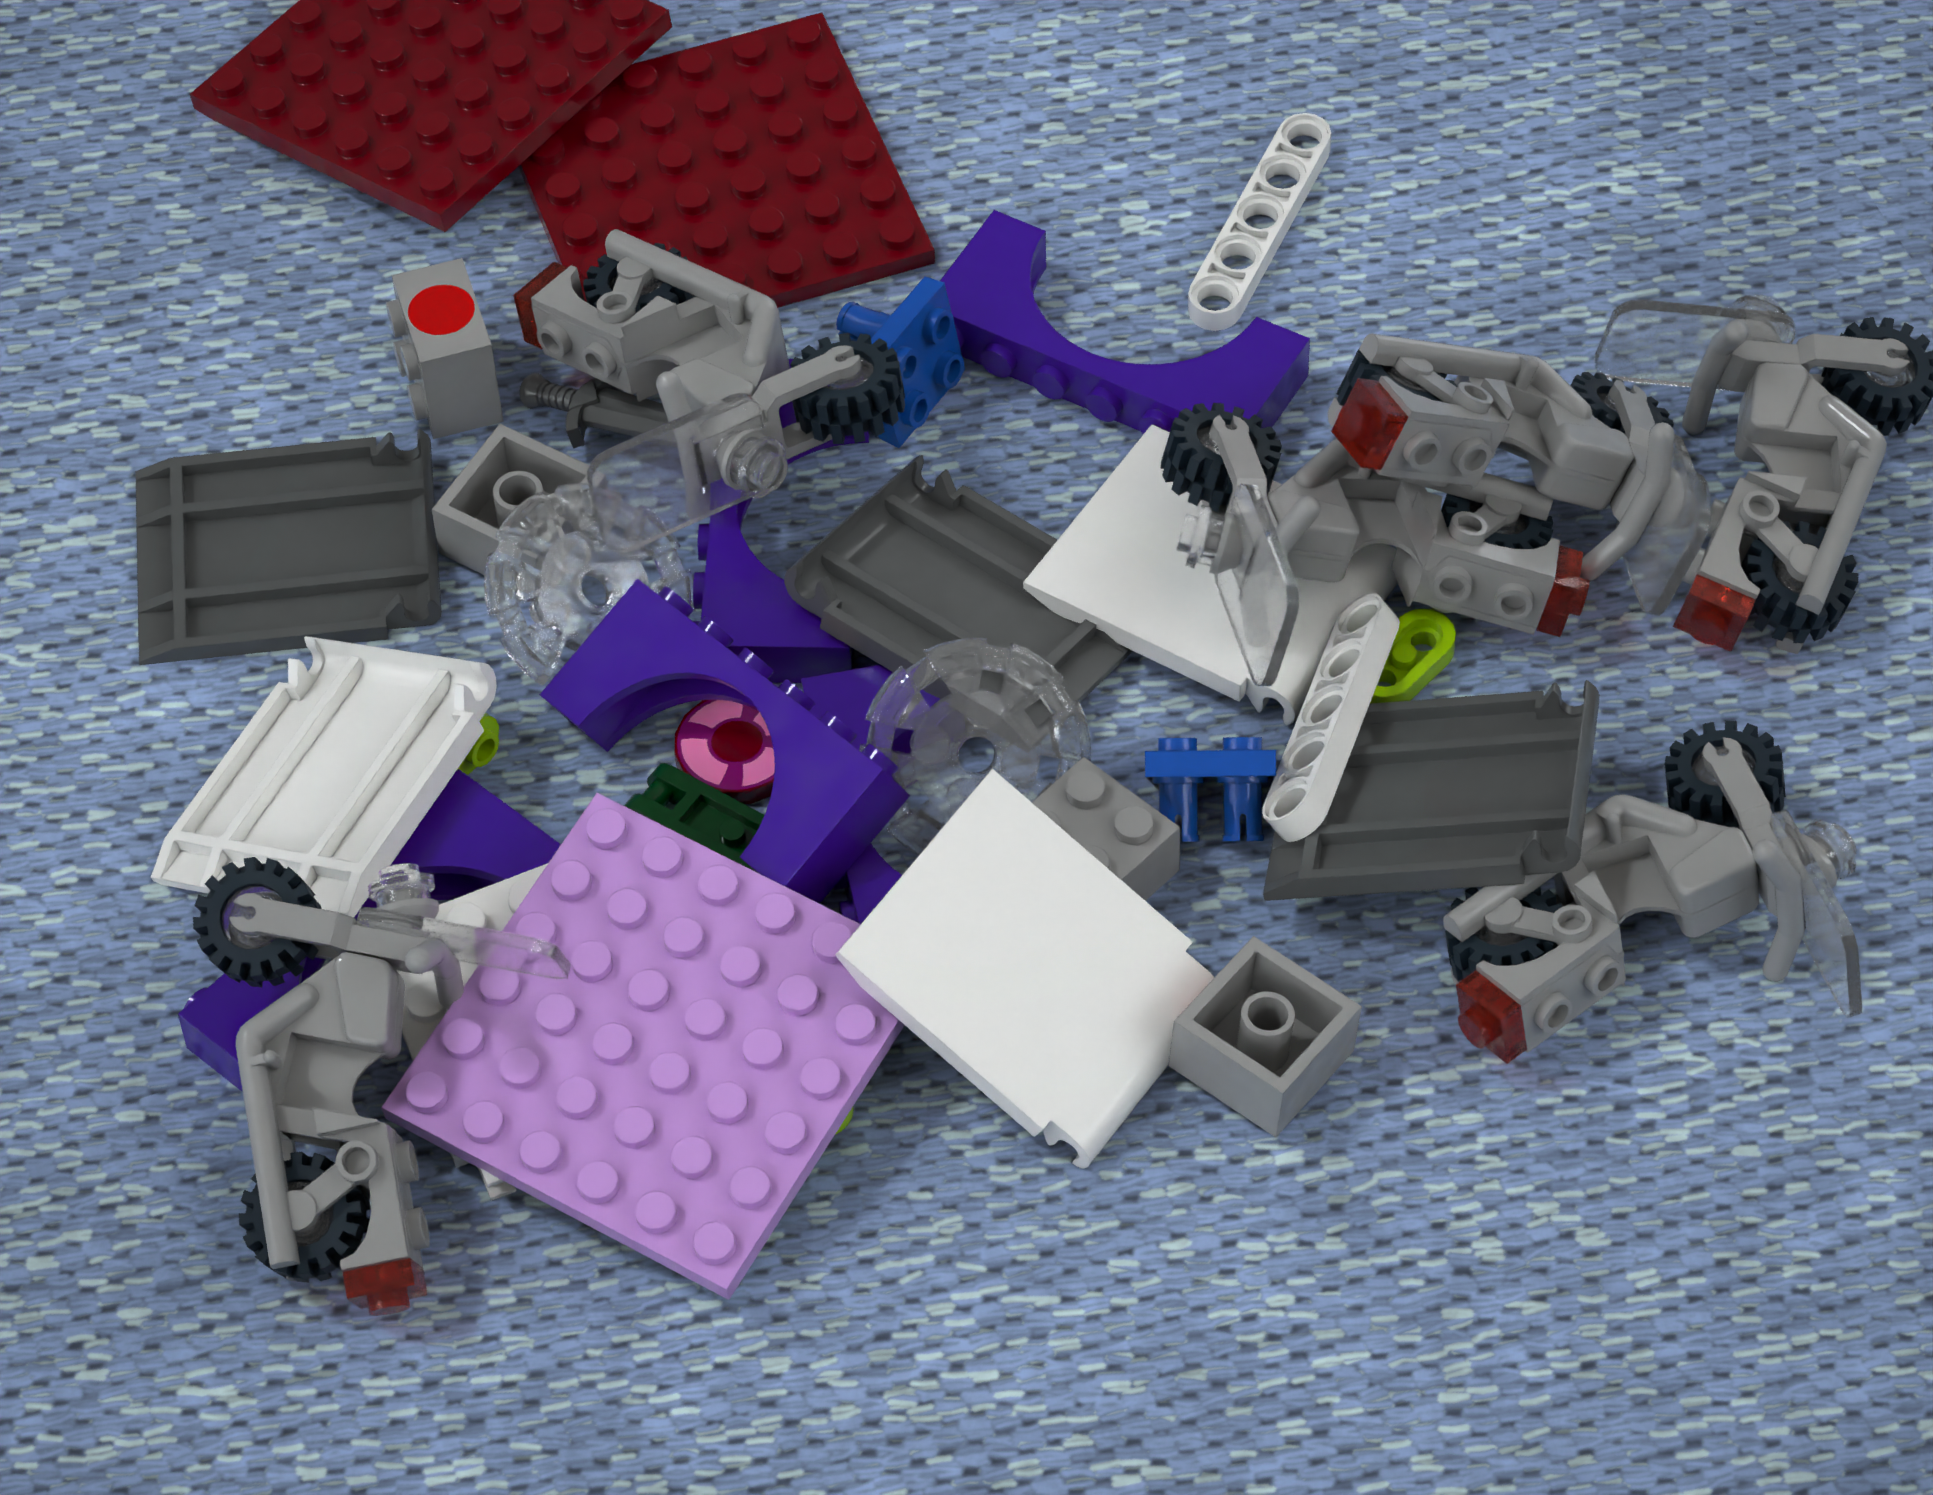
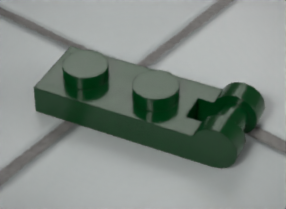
(701, 813)

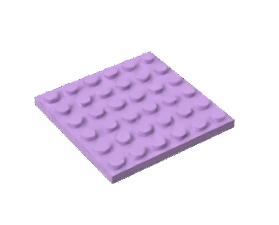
(676, 1066)

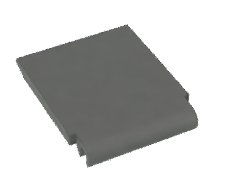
(284, 548)
(942, 568)
(1450, 798)

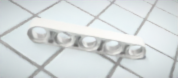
(1256, 243)
(1330, 718)

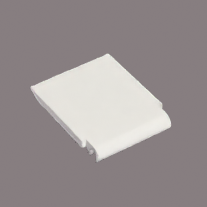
(1128, 579)
(333, 770)
(1029, 969)

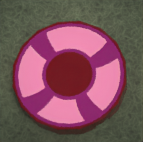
(727, 749)

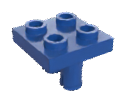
(925, 346)
(1239, 766)

